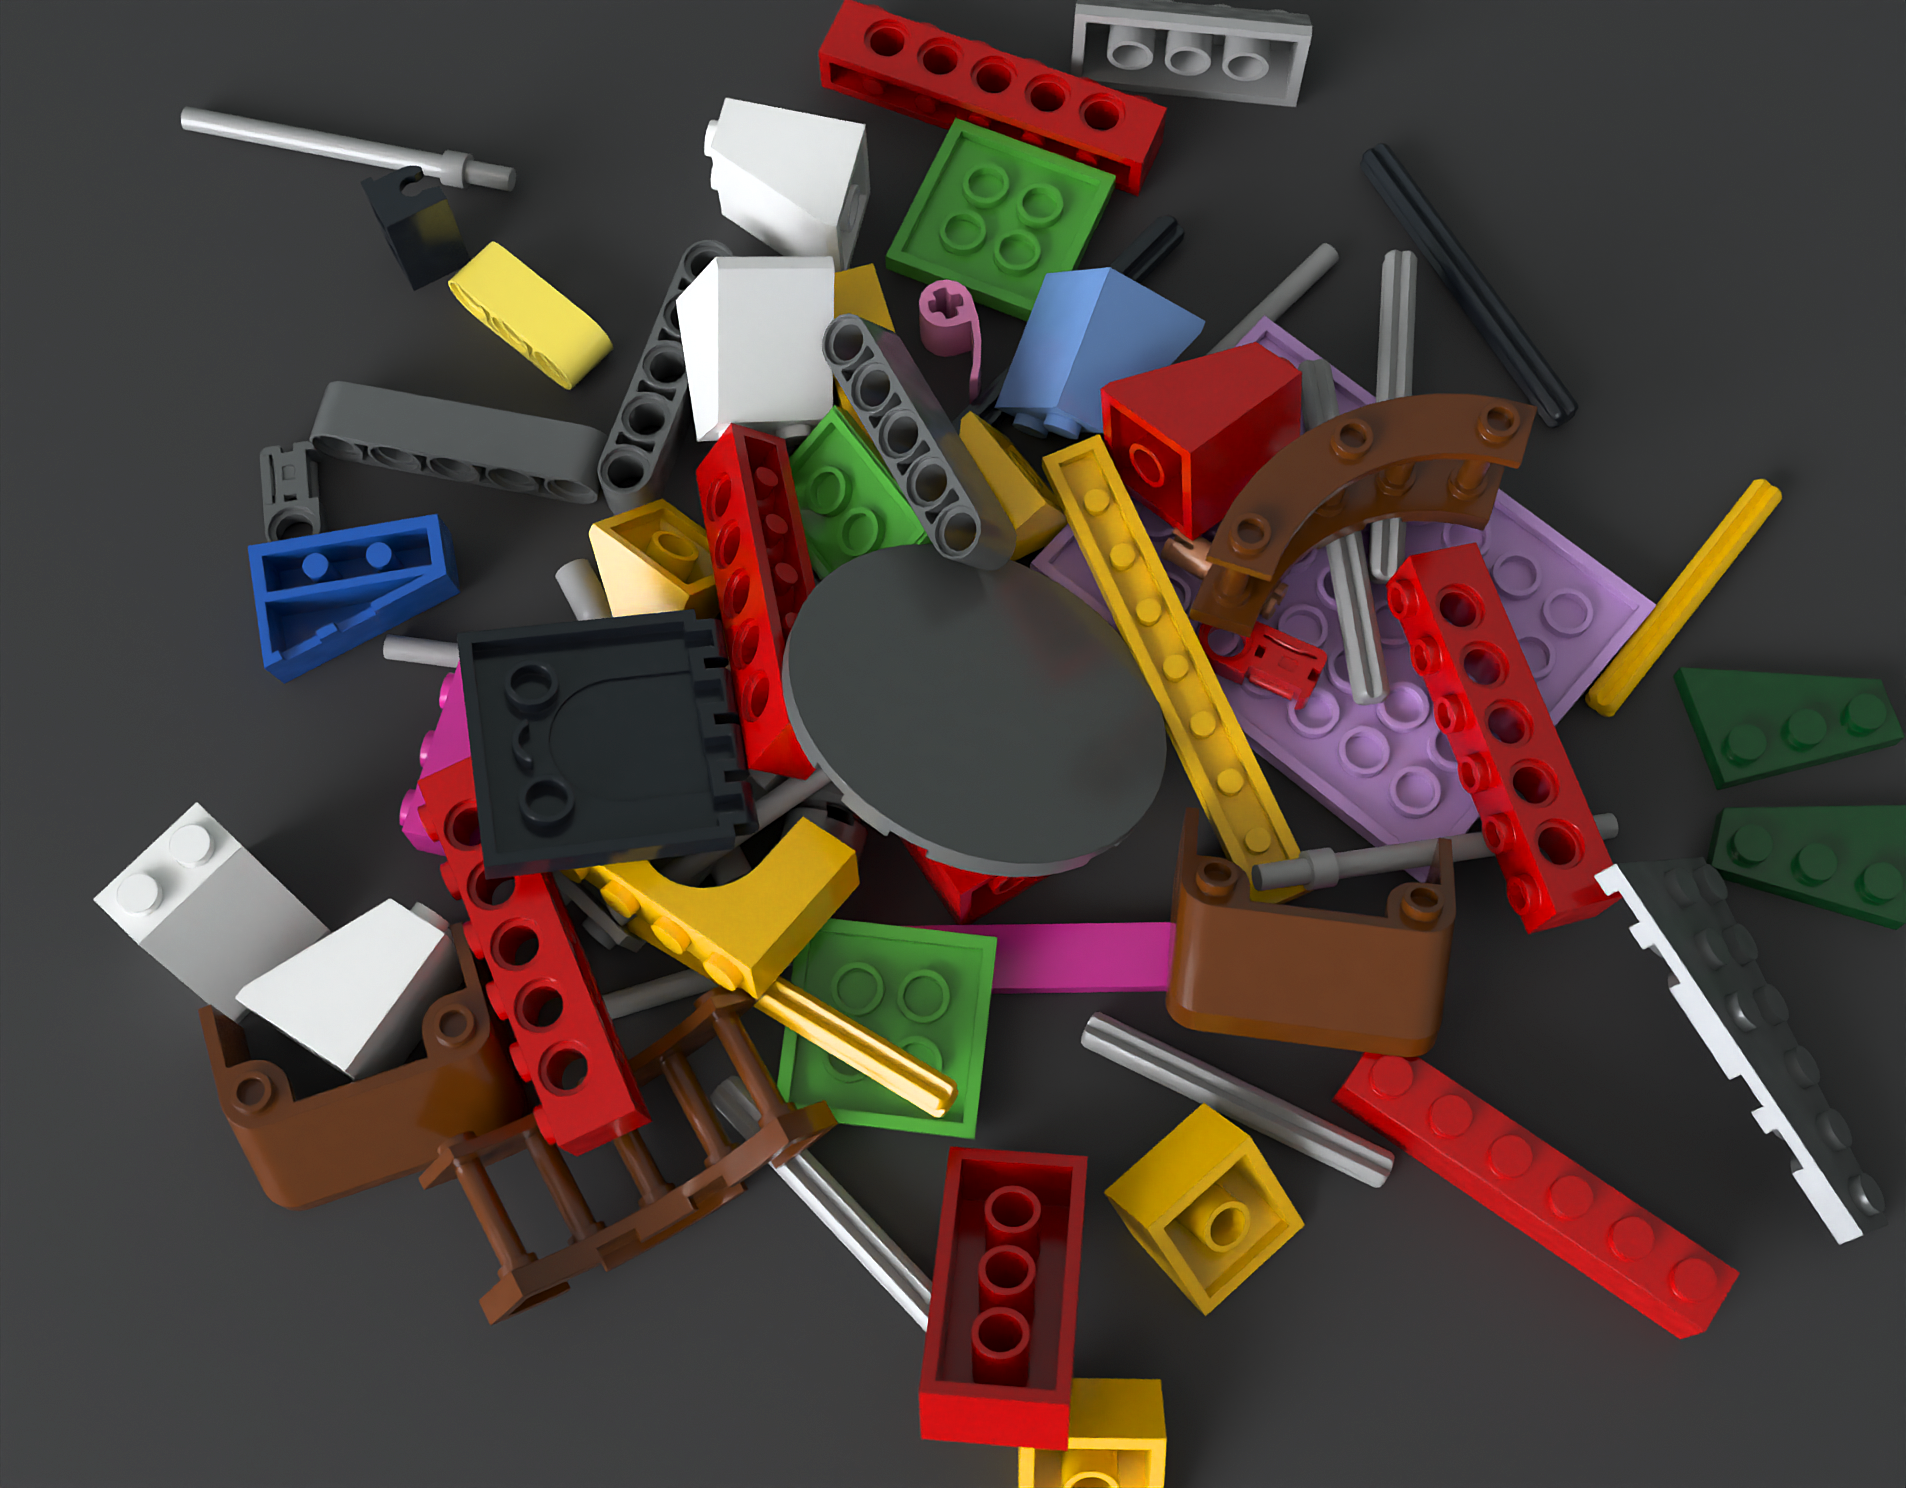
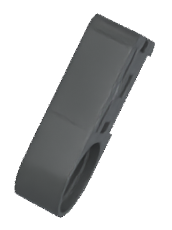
(291, 489)

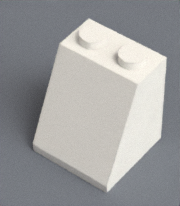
(791, 178)
(757, 345)
(209, 911)
(362, 988)

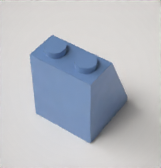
(1078, 339)

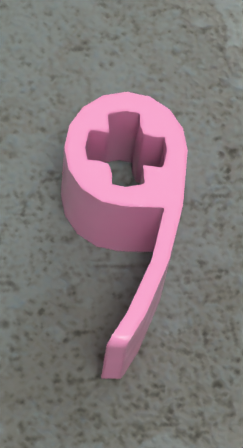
(956, 333)

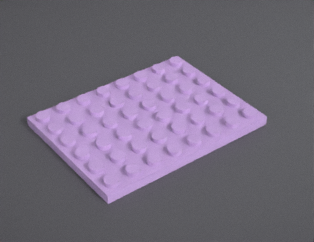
(1388, 761)

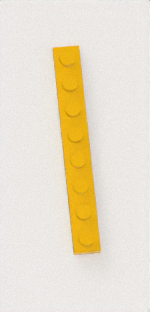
(1172, 662)

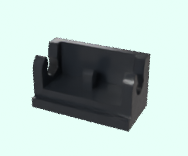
(417, 227)

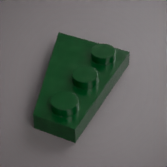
(1819, 856)

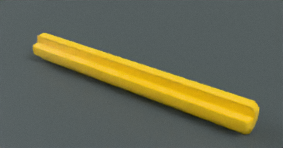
(1683, 598)

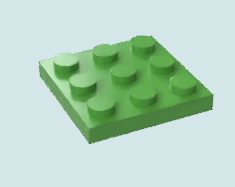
(999, 218)
(911, 988)

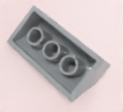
(1192, 49)

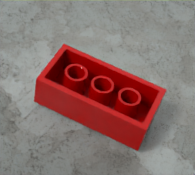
(1005, 1300)

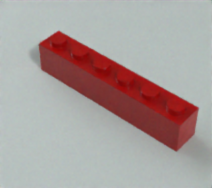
(1538, 1190)

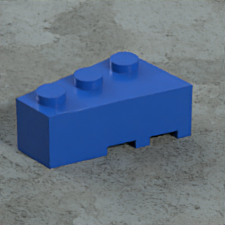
(346, 587)

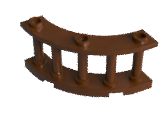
(1383, 461)
(663, 1207)

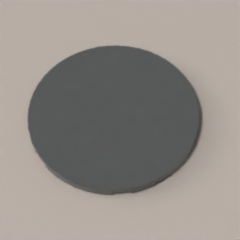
(973, 711)

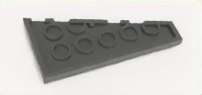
(1747, 1029)

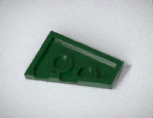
(1782, 722)

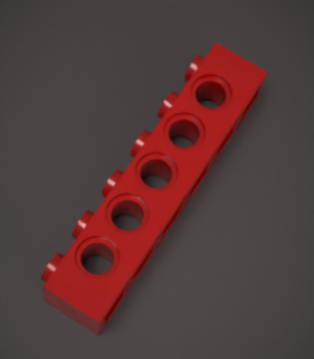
(898, 68)
(760, 583)
(1531, 755)
(609, 1097)

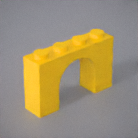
(746, 927)

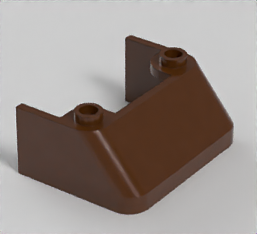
(1305, 969)
(380, 1124)

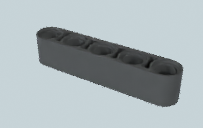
(653, 402)
(459, 442)
(918, 443)

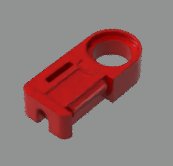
(1271, 662)

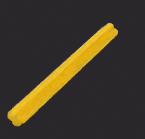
(839, 1036)

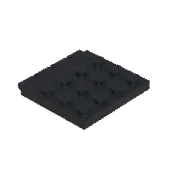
(604, 742)

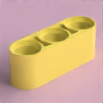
(530, 315)

